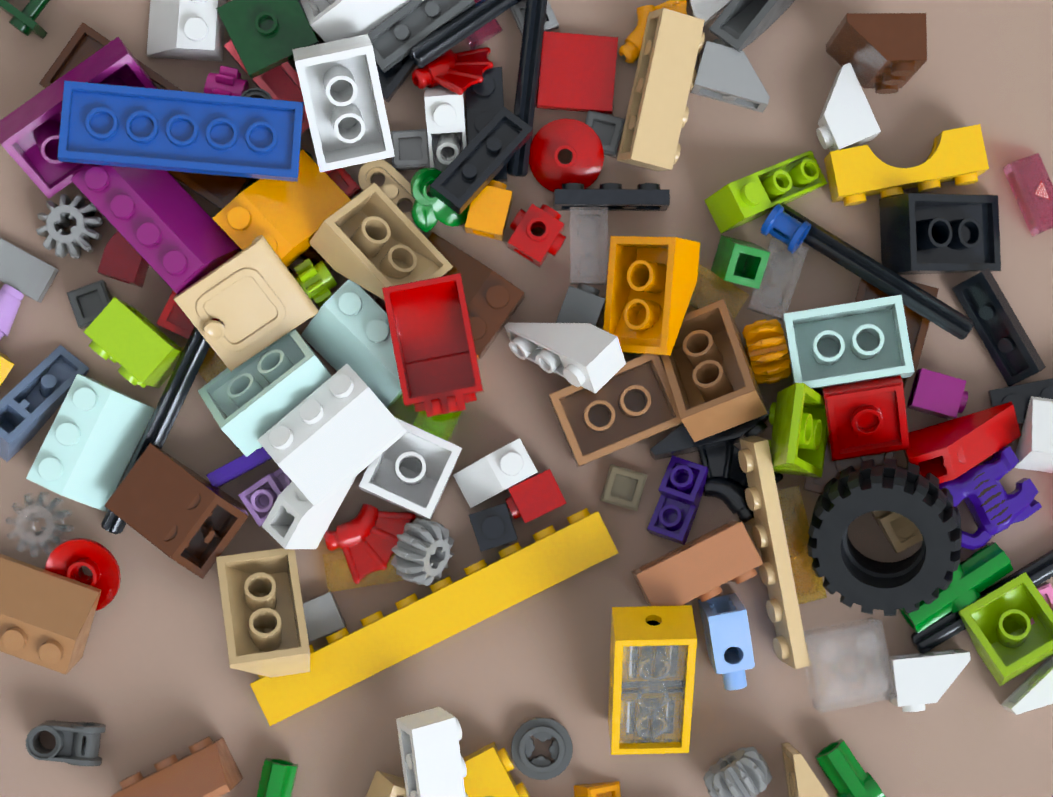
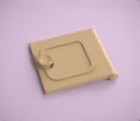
(253, 300)

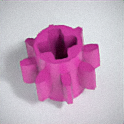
(226, 82)

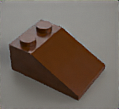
(488, 295)

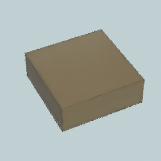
(623, 487)

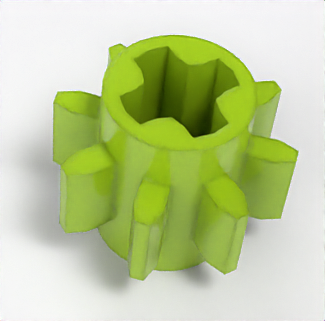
(315, 280)

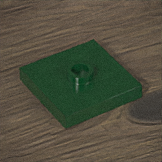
(266, 31)

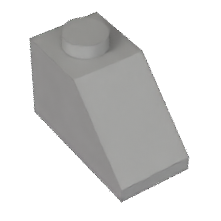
(729, 77)

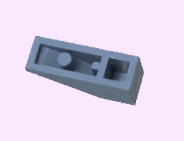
(36, 399)

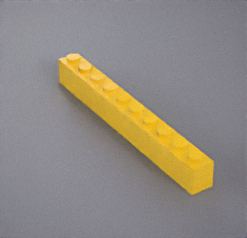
(438, 615)

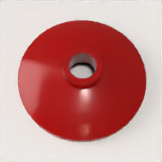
(570, 135)
(78, 552)

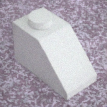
(846, 114)
(495, 473)
(925, 676)

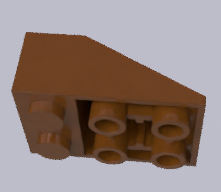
(177, 510)

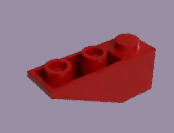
(963, 442)

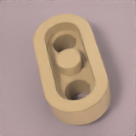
(395, 185)

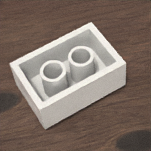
(344, 102)

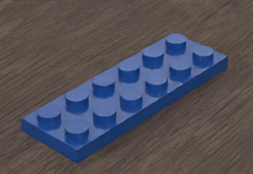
(180, 131)

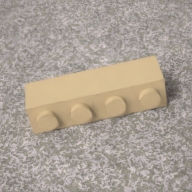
(661, 90)

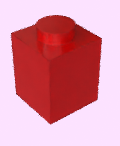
(535, 497)

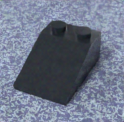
(940, 233)

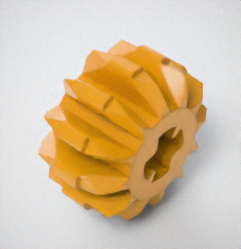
(767, 350)

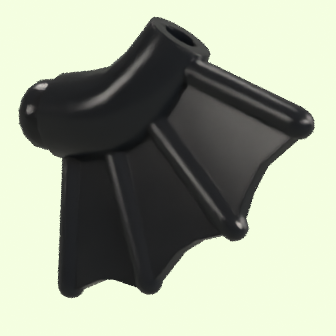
(727, 479)

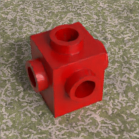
(536, 247)

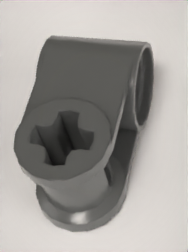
(75, 742)

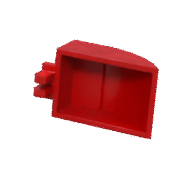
(433, 344)

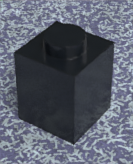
(493, 527)

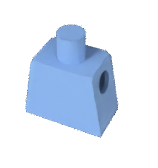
(725, 627)

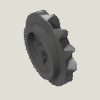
(542, 767)

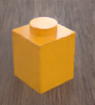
(490, 211)

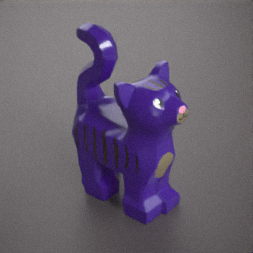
(988, 501)

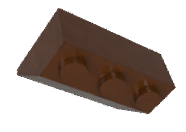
(881, 48)

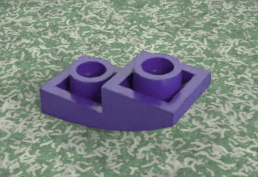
(679, 500)

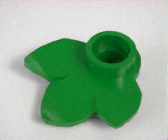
(427, 207)

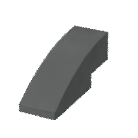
(746, 20)

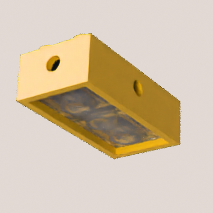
(651, 679)

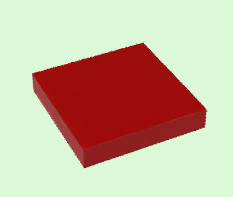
(577, 72)
(866, 417)

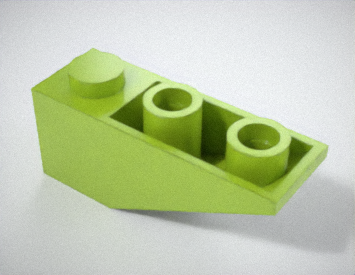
(762, 191)

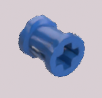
(785, 228)

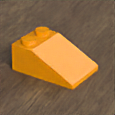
(283, 210)
(649, 291)

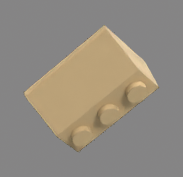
(264, 613)

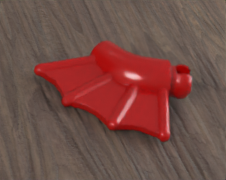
(454, 70)
(368, 539)

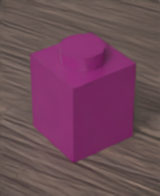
(937, 394)

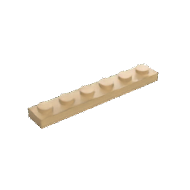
(771, 540)

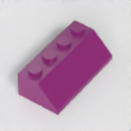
(33, 129)
(158, 221)

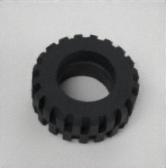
(877, 583)

